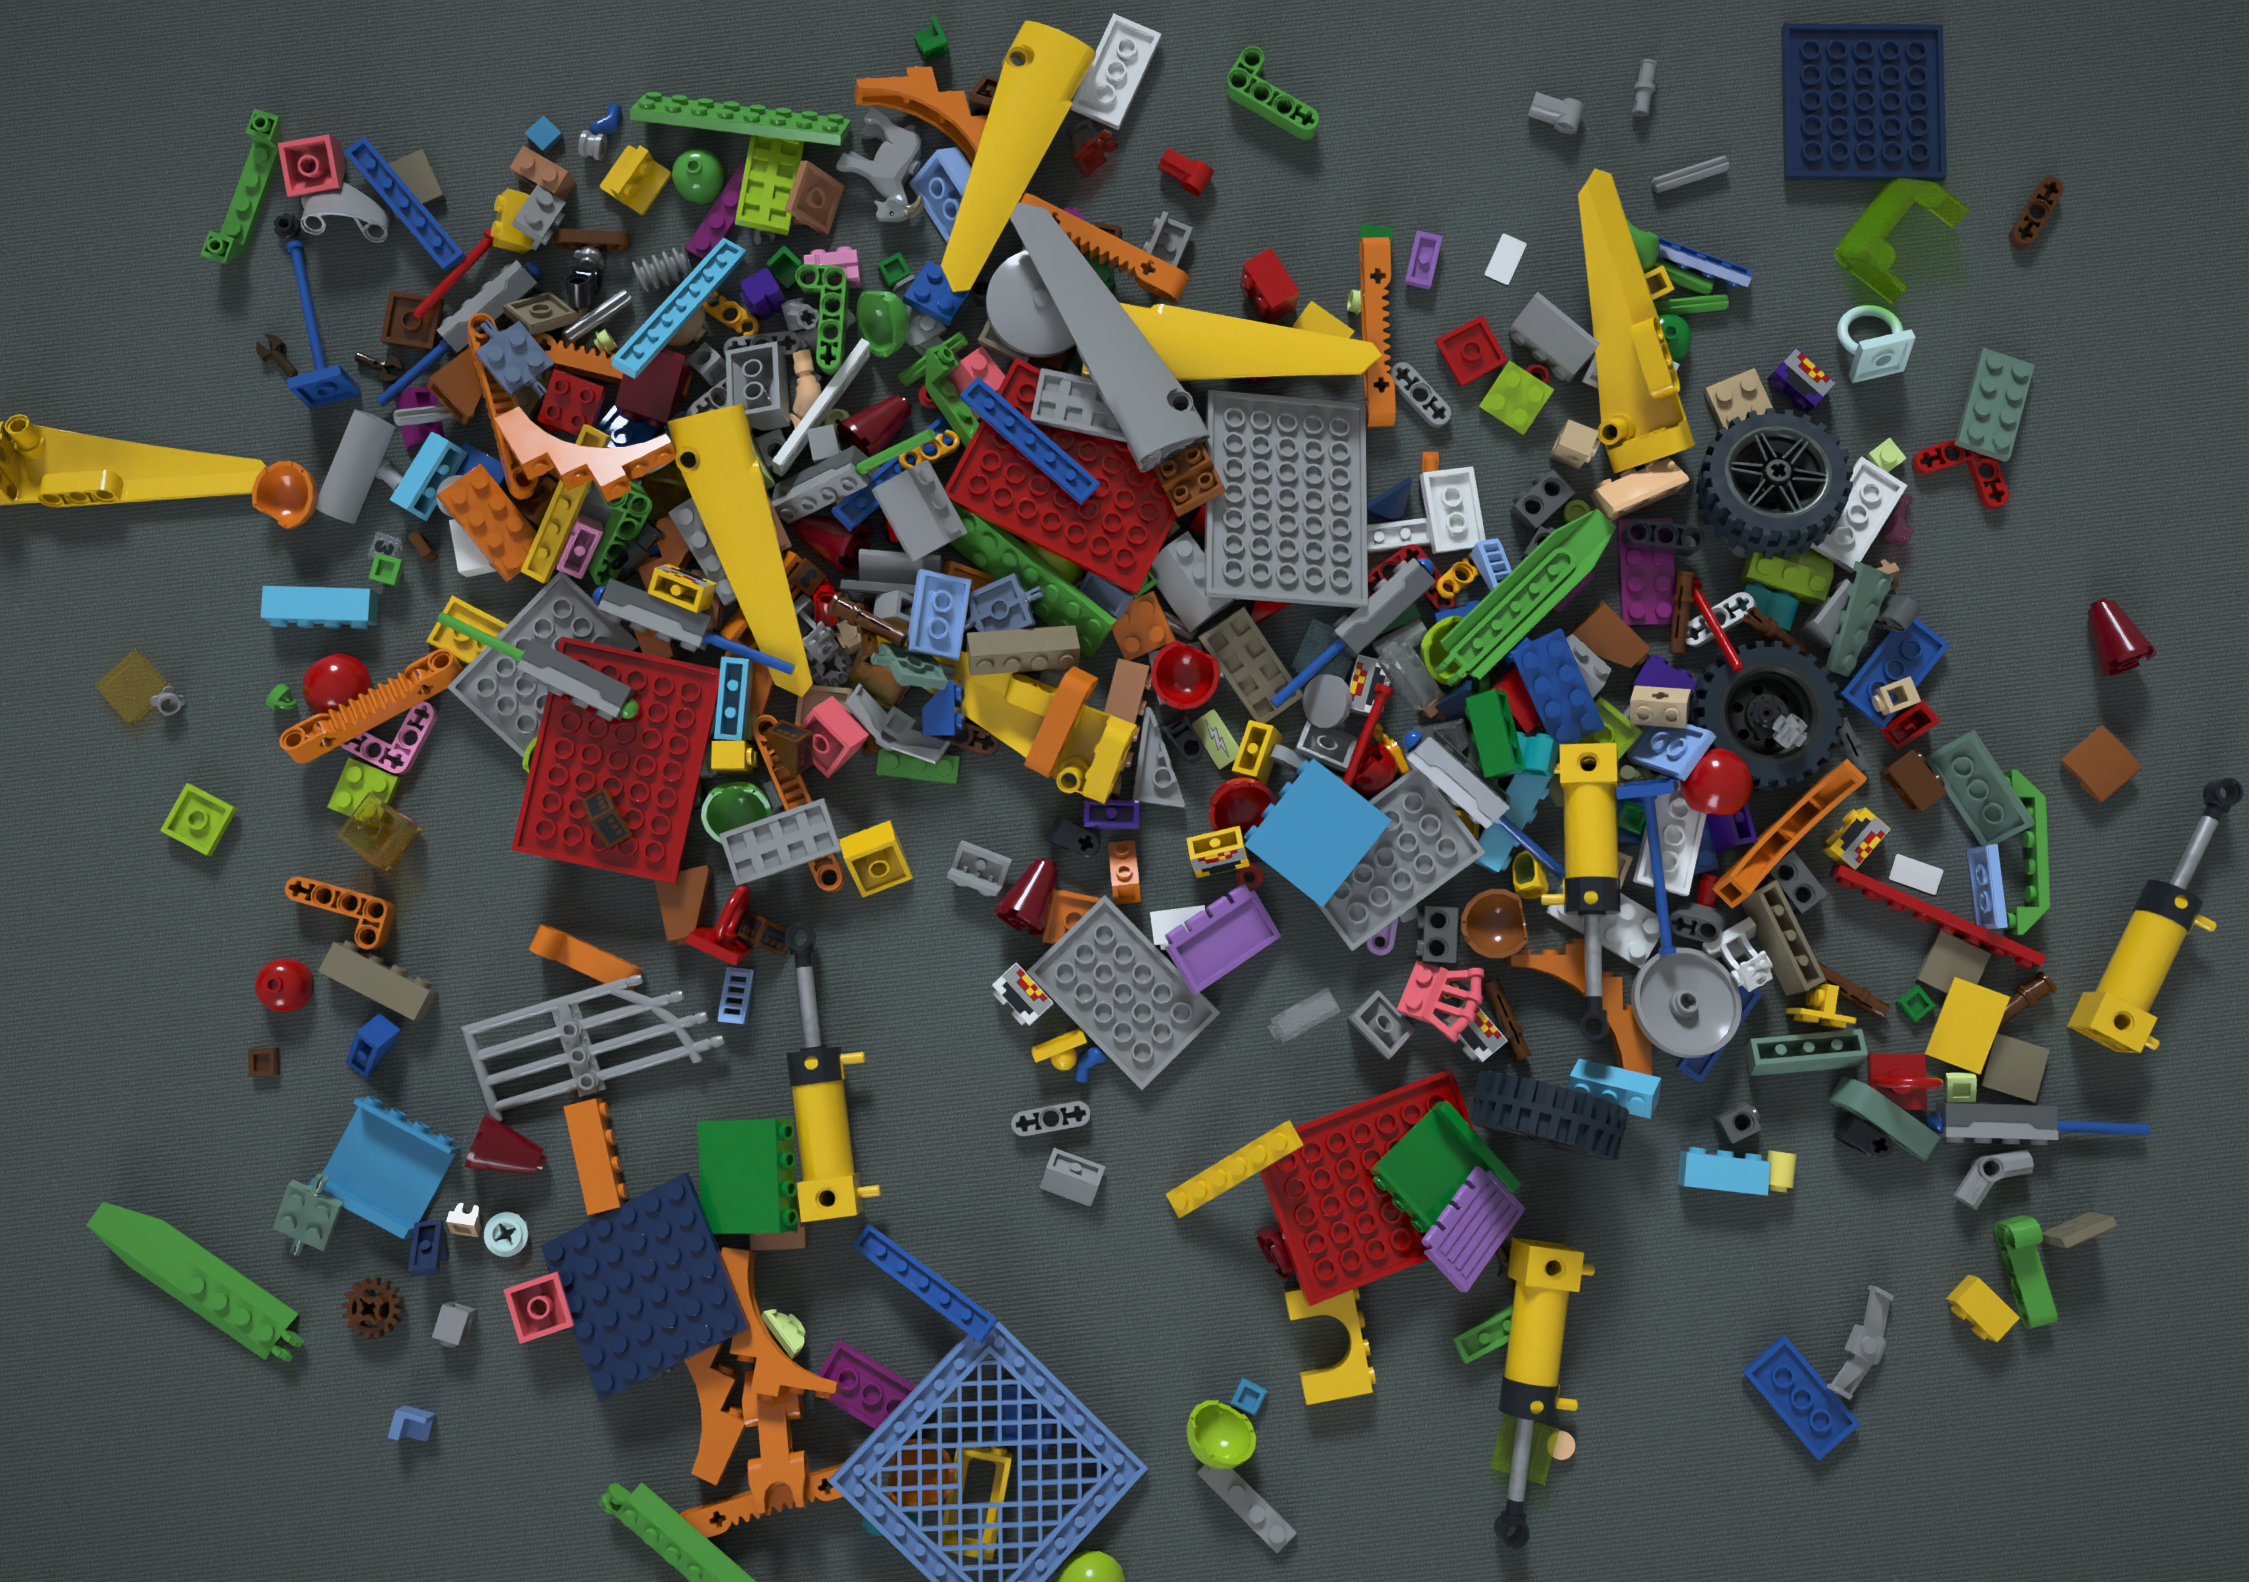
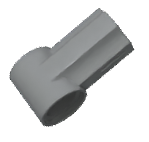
(1563, 113)
(799, 315)

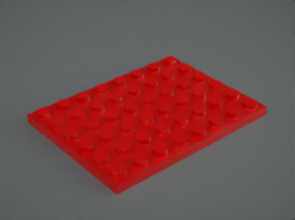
(1108, 535)
(643, 761)
(1325, 1198)

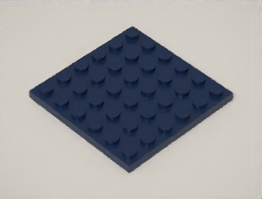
(1863, 102)
(646, 1287)

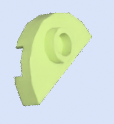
(786, 1329)

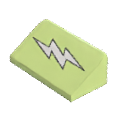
(1216, 739)

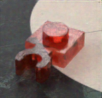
(1091, 153)

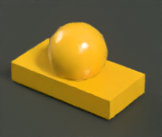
(1060, 1049)

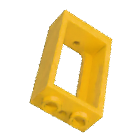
(1002, 1460)

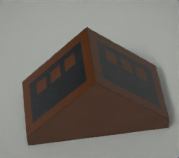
(982, 95)
(791, 745)
(606, 817)
(763, 933)

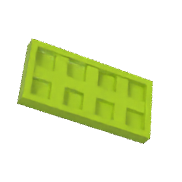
(768, 183)

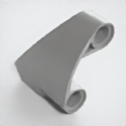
(348, 202)

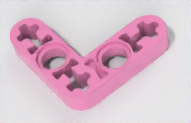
(399, 746)

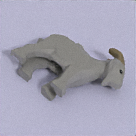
(891, 167)

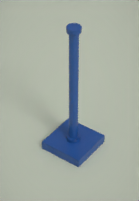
(323, 384)
(1648, 792)

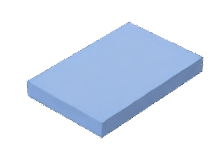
(938, 614)
(1671, 749)
(1987, 887)

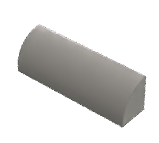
(354, 466)

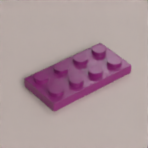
(1645, 580)
(868, 1387)

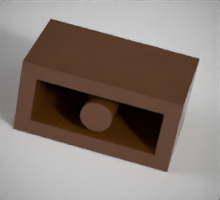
(1914, 781)

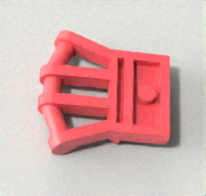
(1425, 991)

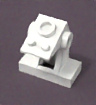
(1734, 944)

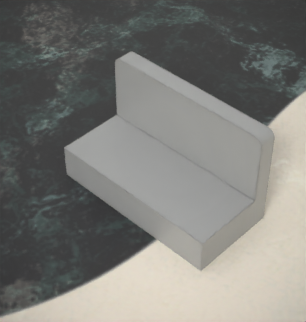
(1072, 1177)

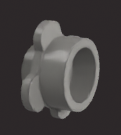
(589, 258)
(170, 707)

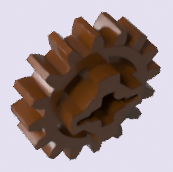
(362, 1312)

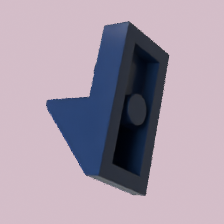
(427, 1248)

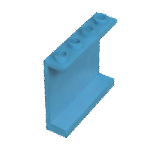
(1316, 831)
(388, 1167)

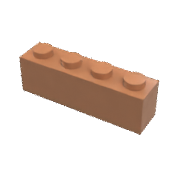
(1126, 695)

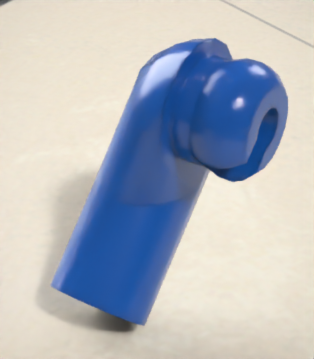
(609, 123)
(1087, 1060)

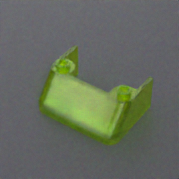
(1863, 246)

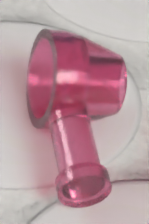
(1896, 528)

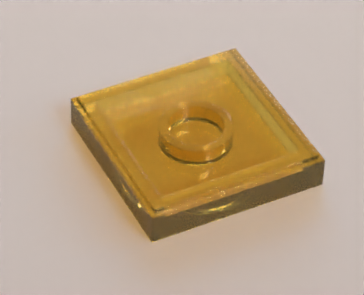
(131, 686)

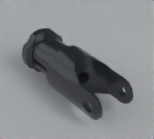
(637, 550)

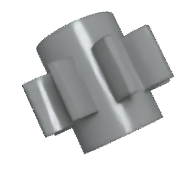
(1789, 731)

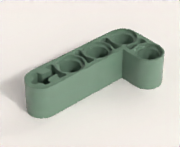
(1884, 1116)

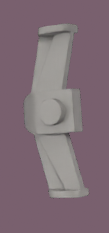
(924, 330)
(894, 729)
(1864, 1344)

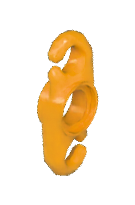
(743, 316)
(942, 450)
(1450, 578)
(1379, 736)

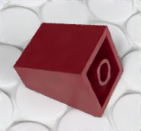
(655, 391)

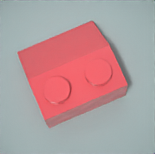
(312, 165)
(974, 365)
(835, 735)
(539, 1307)

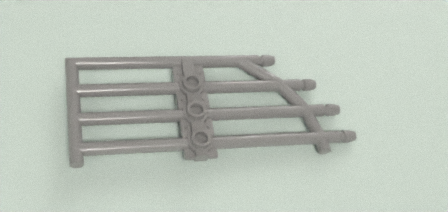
(577, 1044)

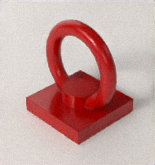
(722, 939)
(1901, 1079)

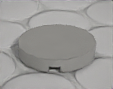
(1327, 701)

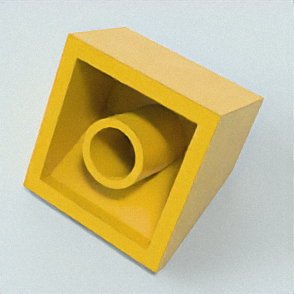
(875, 859)

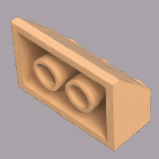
(1638, 488)

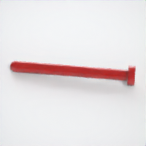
(455, 275)
(1715, 626)
(1382, 693)

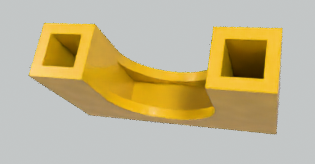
(1351, 1374)

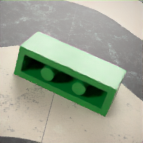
(1494, 734)

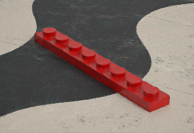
(1946, 921)

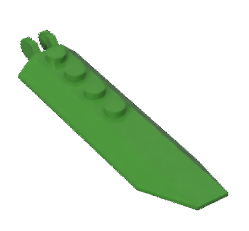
(1525, 596)
(198, 1279)
(671, 1535)

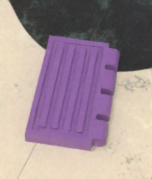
(1221, 940)
(1472, 1228)

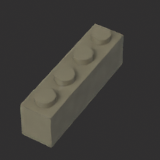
(1023, 650)
(1783, 939)
(378, 981)

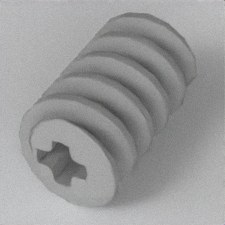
(663, 269)

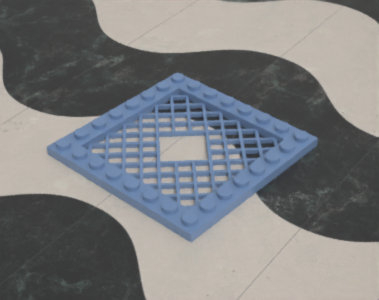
(855, 1475)

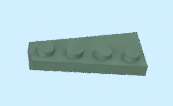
(1856, 621)

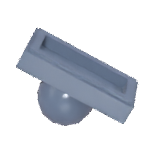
(1106, 595)

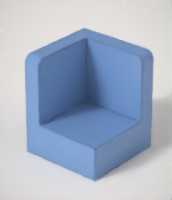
(411, 1423)

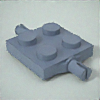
(514, 358)
(1002, 606)

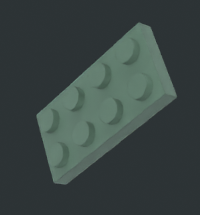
(1994, 405)
(1979, 789)

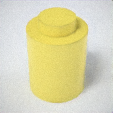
(1781, 1170)

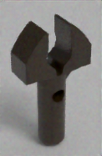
(276, 354)
(381, 366)
(1504, 1258)

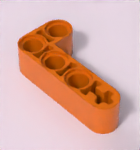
(1060, 720)
(340, 904)
(581, 956)

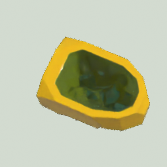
(1529, 876)

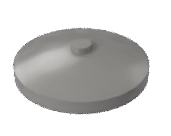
(1024, 310)
(1686, 1003)

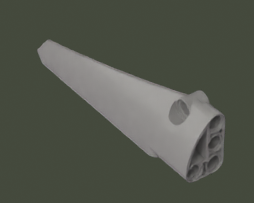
(1113, 349)

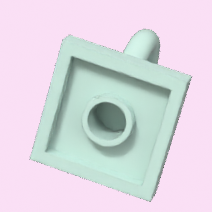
(1877, 355)

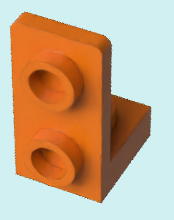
(1124, 872)

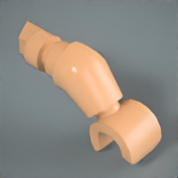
(808, 387)

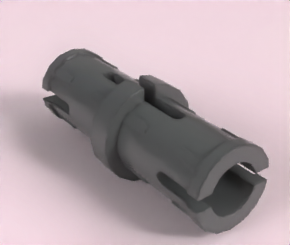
(1858, 760)

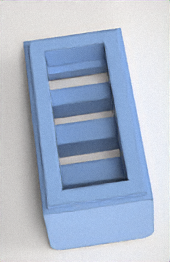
(1488, 551)
(723, 1015)

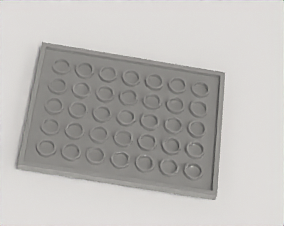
(1292, 500)

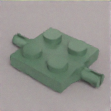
(912, 667)
(308, 1214)

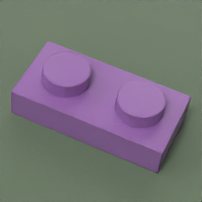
(1423, 260)

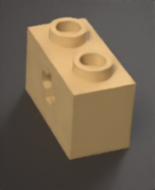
(1575, 444)
(1660, 706)

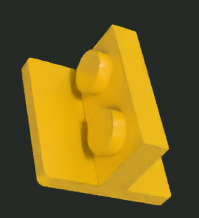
(636, 179)
(1821, 1006)

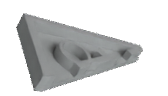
(1154, 775)

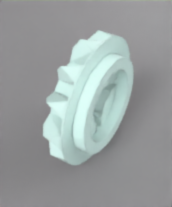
(494, 1231)

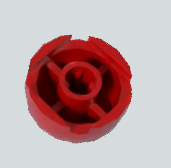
(1376, 771)
(284, 985)

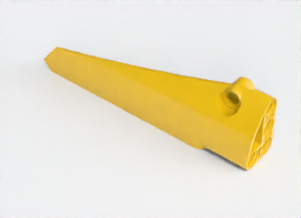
(1016, 135)
(1221, 346)
(1633, 358)
(85, 469)
(741, 525)
(1013, 711)

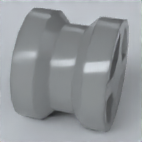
(592, 145)

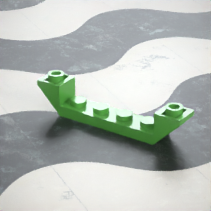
(250, 191)
(939, 365)
(2036, 862)

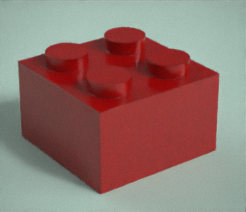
(1269, 286)

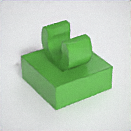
(386, 569)

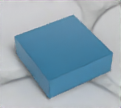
(544, 134)
(1248, 1396)

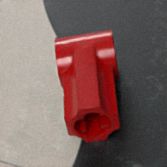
(1191, 174)
(821, 599)

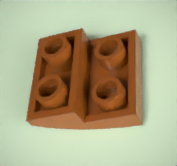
(1189, 479)
(2101, 764)

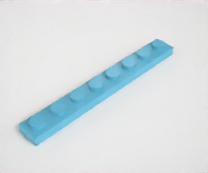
(678, 308)

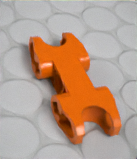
(777, 1461)

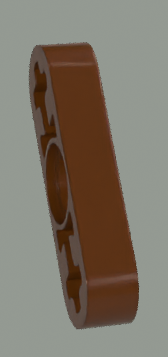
(2035, 201)
(600, 239)
(978, 746)

